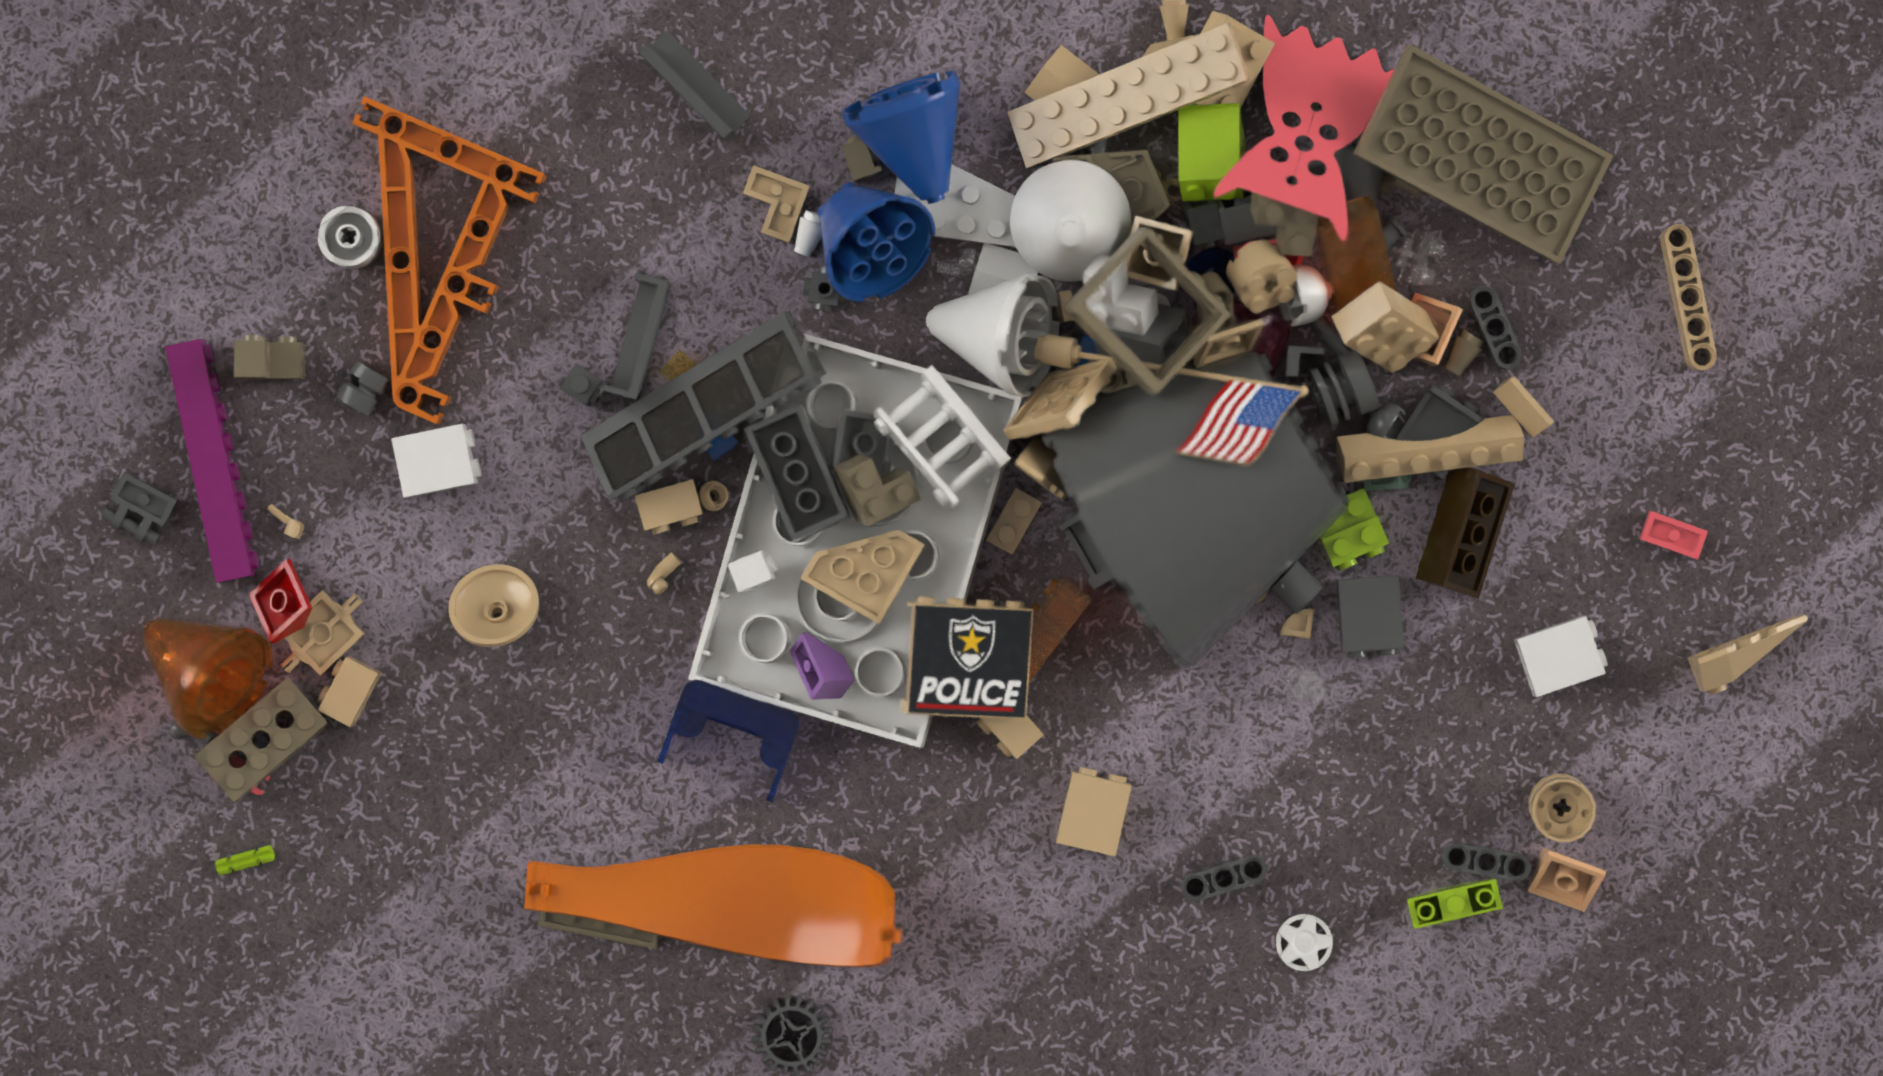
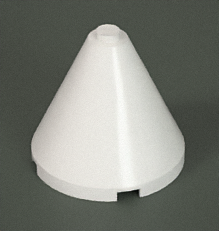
(1068, 218)
(1000, 330)

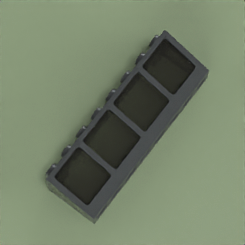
(702, 406)

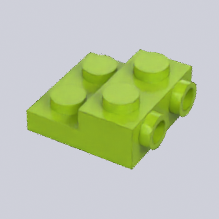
(1354, 533)

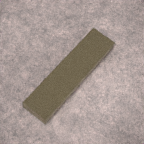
(598, 929)

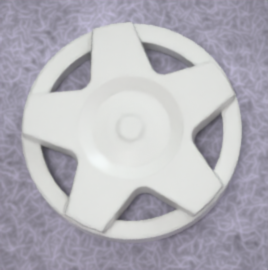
(1304, 942)

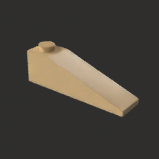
(1039, 465)
(1731, 659)

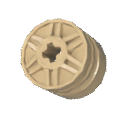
(1571, 822)

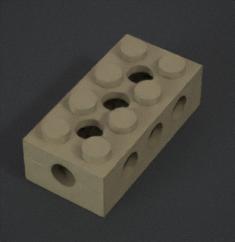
(241, 734)

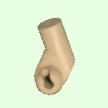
(661, 571)

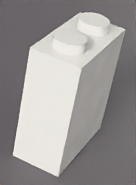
(436, 460)
(1561, 655)

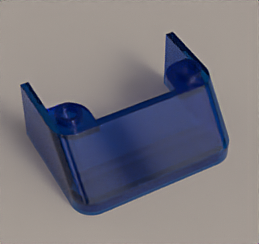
(708, 701)

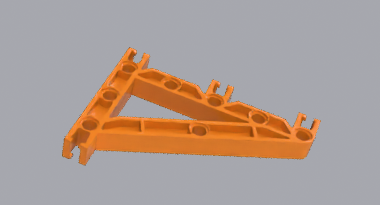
(409, 353)

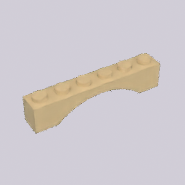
(1374, 457)

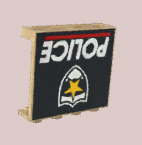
(968, 658)

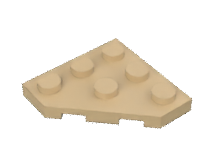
(865, 572)

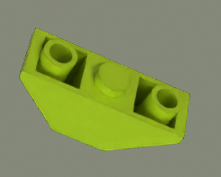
(1454, 902)

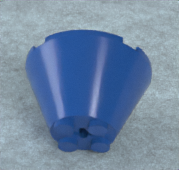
(873, 241)

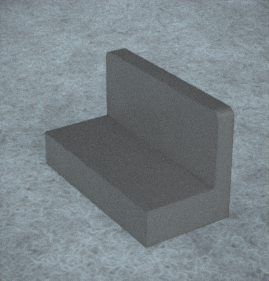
(1292, 356)

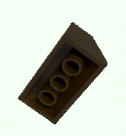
(1465, 531)

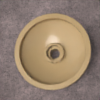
(489, 592)

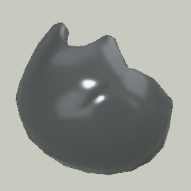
(1386, 421)

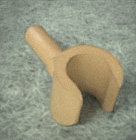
(293, 528)

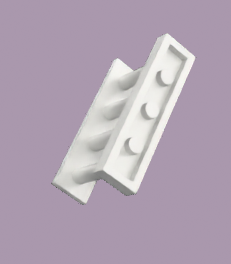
(952, 409)

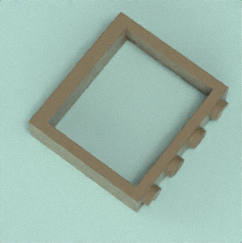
(1191, 282)

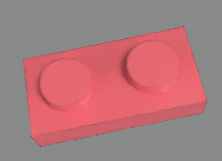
(1673, 535)

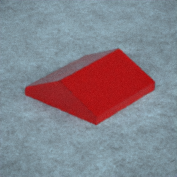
(281, 602)

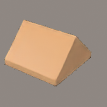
(1444, 320)
(1565, 880)

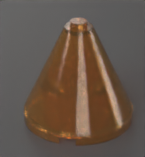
(207, 671)

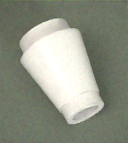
(808, 233)

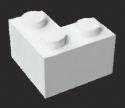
(1119, 303)

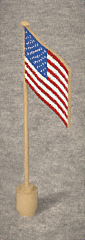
(1234, 423)

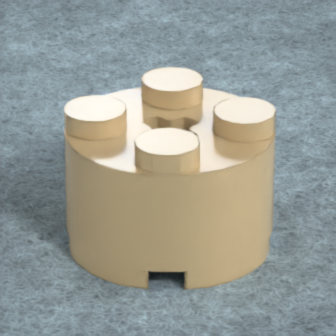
(1262, 276)

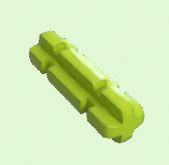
(245, 860)

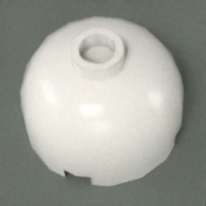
(1310, 297)

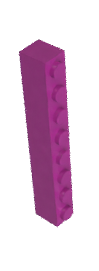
(211, 460)

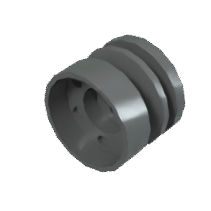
(1343, 388)

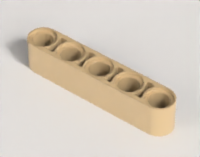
(1693, 283)

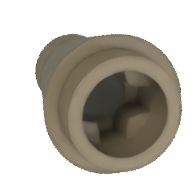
(1464, 351)

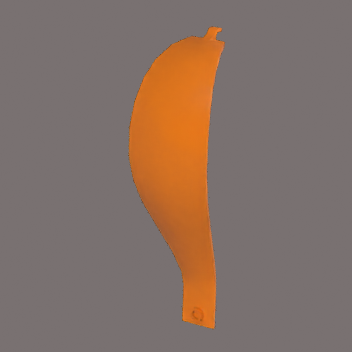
(736, 900)

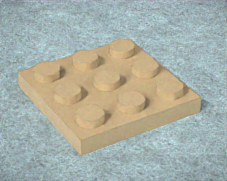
(1060, 399)

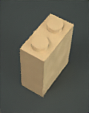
(1094, 811)

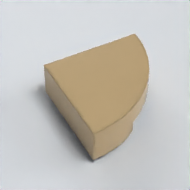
(1299, 624)

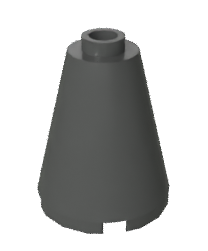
(1358, 175)

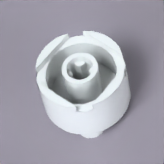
(333, 236)

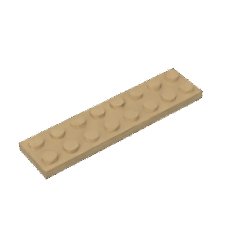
(1128, 96)

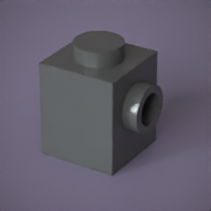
(582, 385)

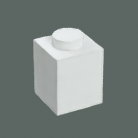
(753, 571)

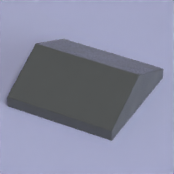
(859, 435)

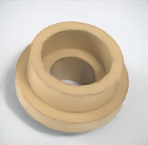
(720, 493)

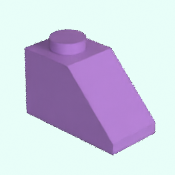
(821, 668)

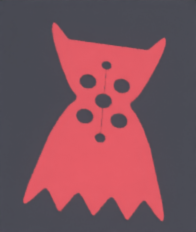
(1292, 81)

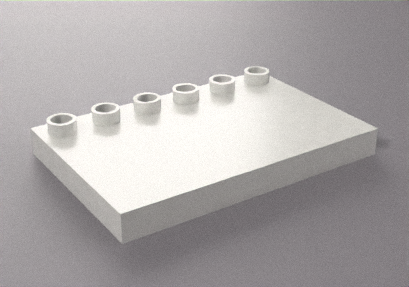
(752, 632)

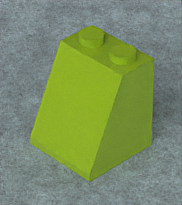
(1208, 149)

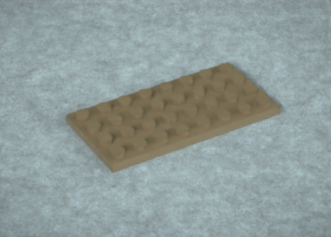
(1483, 154)

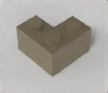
(1294, 225)
(266, 360)
(873, 496)

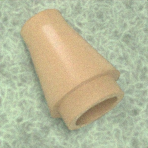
(1174, 17)

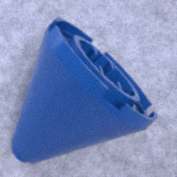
(912, 131)

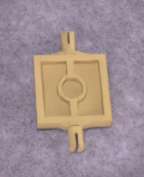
(326, 634)

